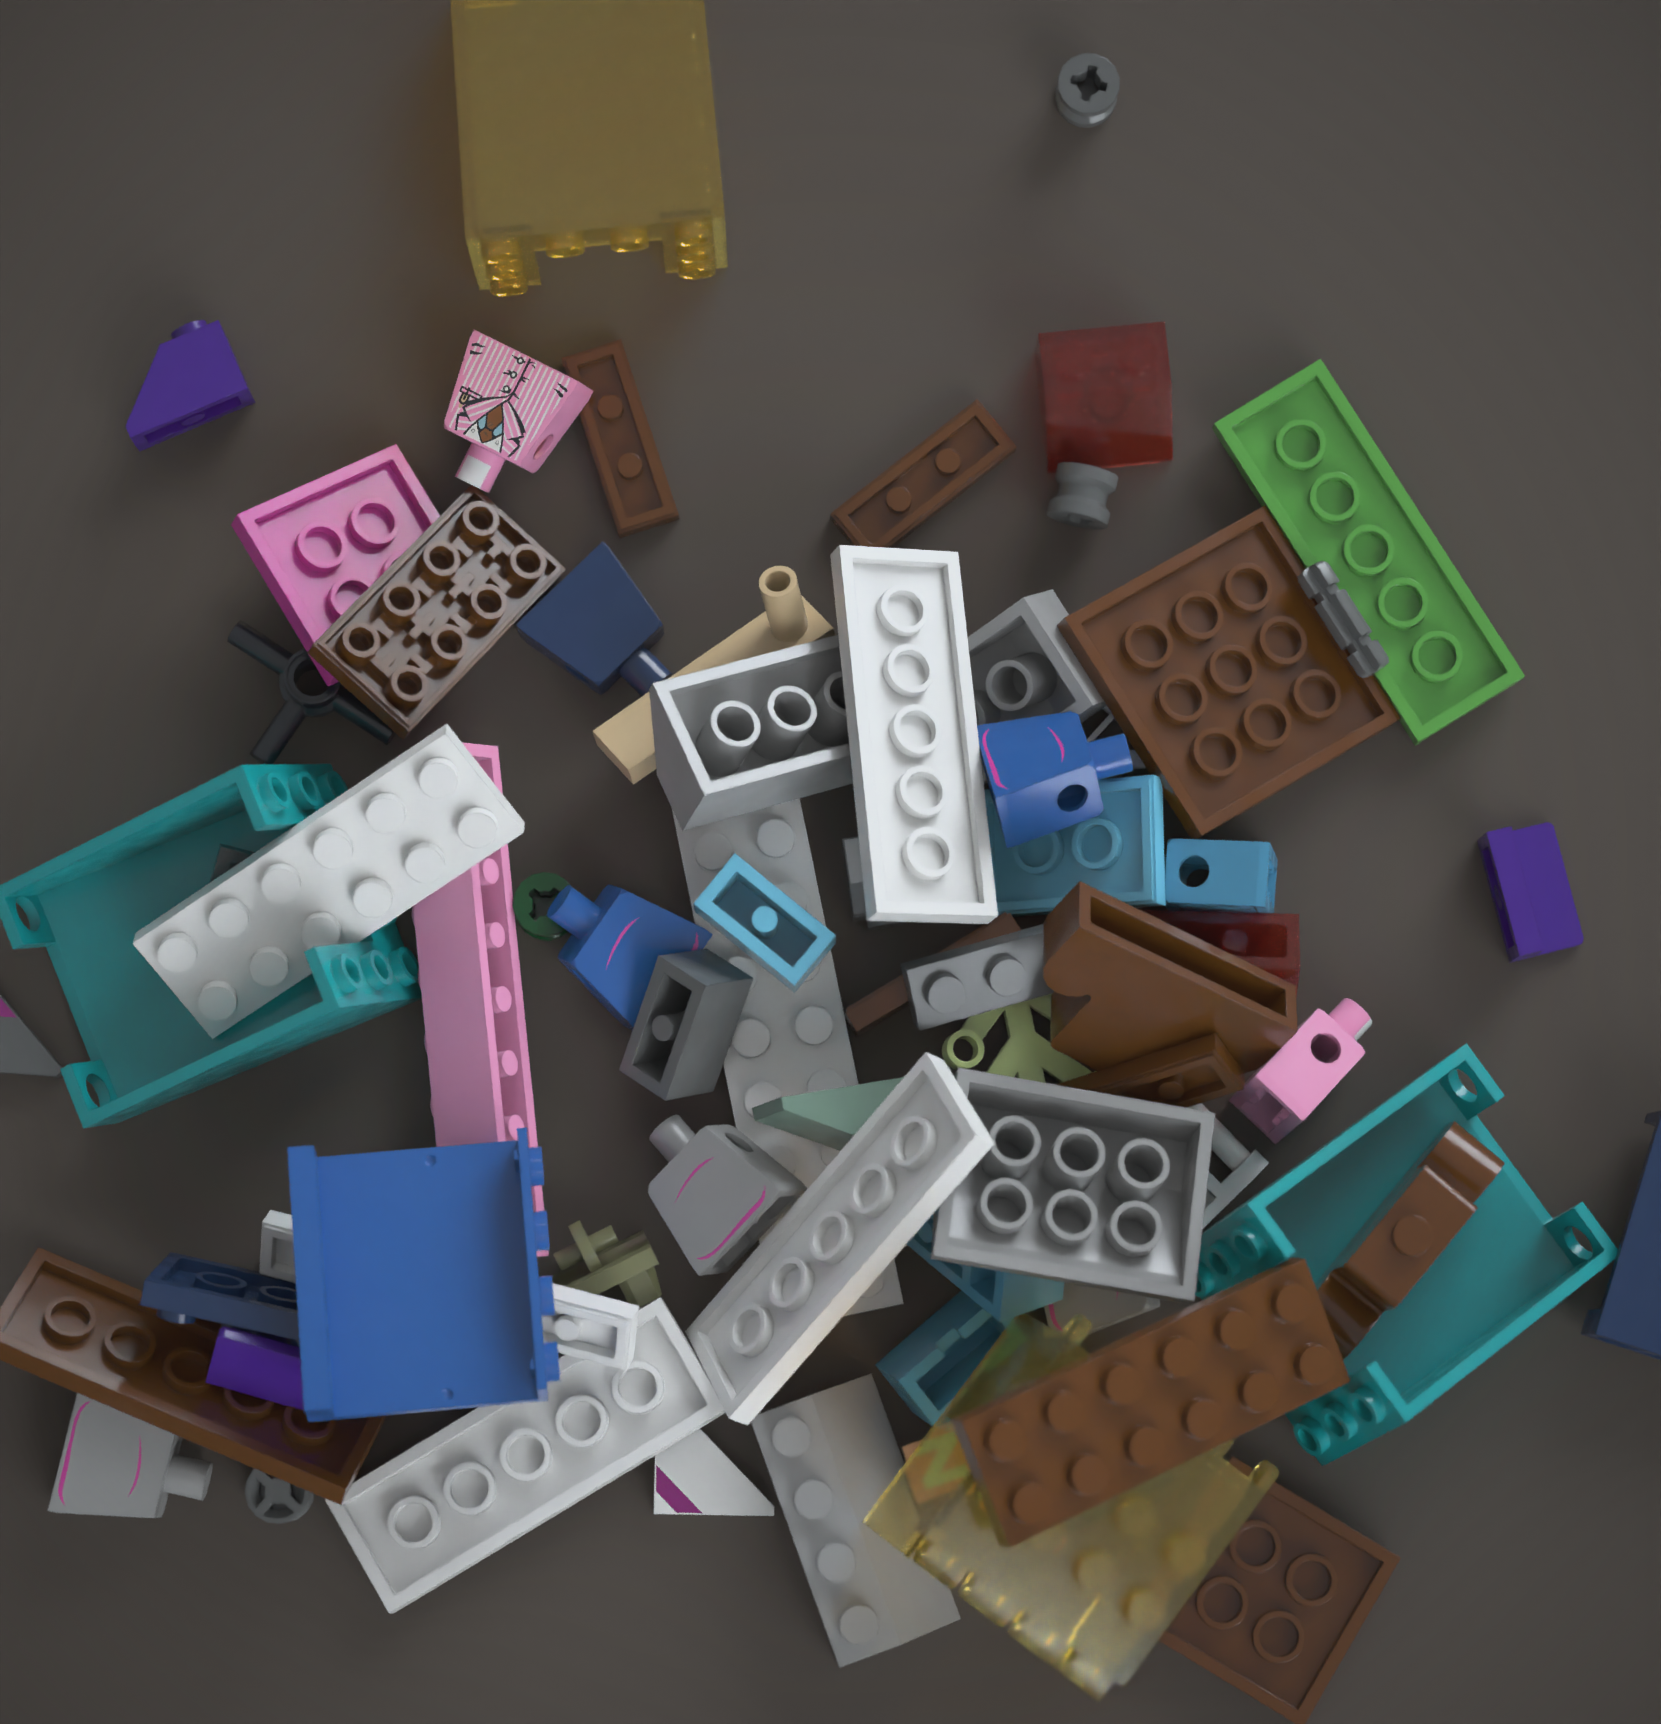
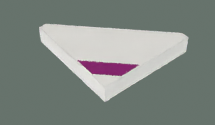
(702, 1480)

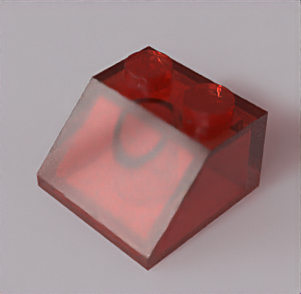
(1105, 395)

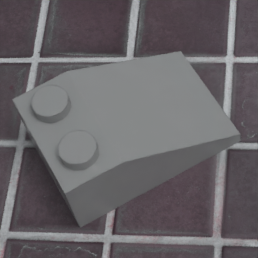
(1027, 666)

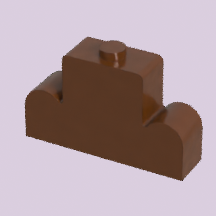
(1145, 986)
(1405, 1234)

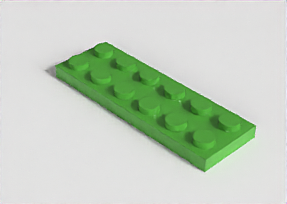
(1346, 507)

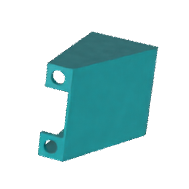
(133, 1025)
(1472, 1300)

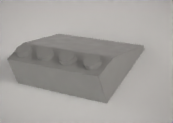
(1080, 1189)

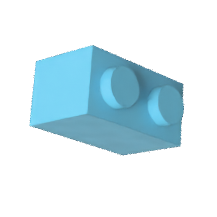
(764, 923)

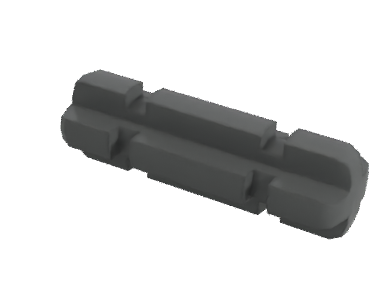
(1343, 619)

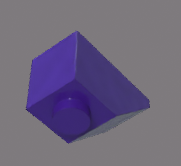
(188, 385)

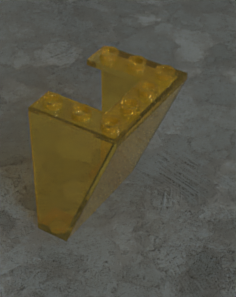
(586, 134)

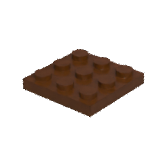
(1282, 1602)

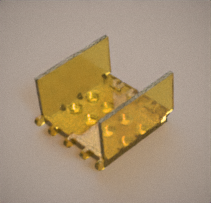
(1092, 1586)

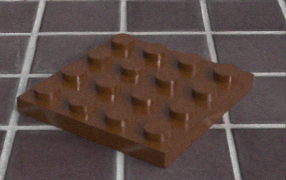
(1225, 673)

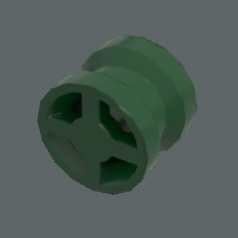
(526, 896)

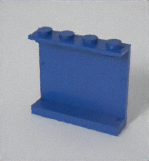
(420, 1279)

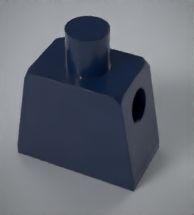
(598, 626)

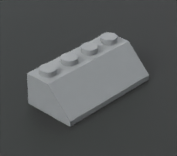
(752, 733)
(829, 1468)

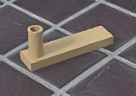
(785, 623)

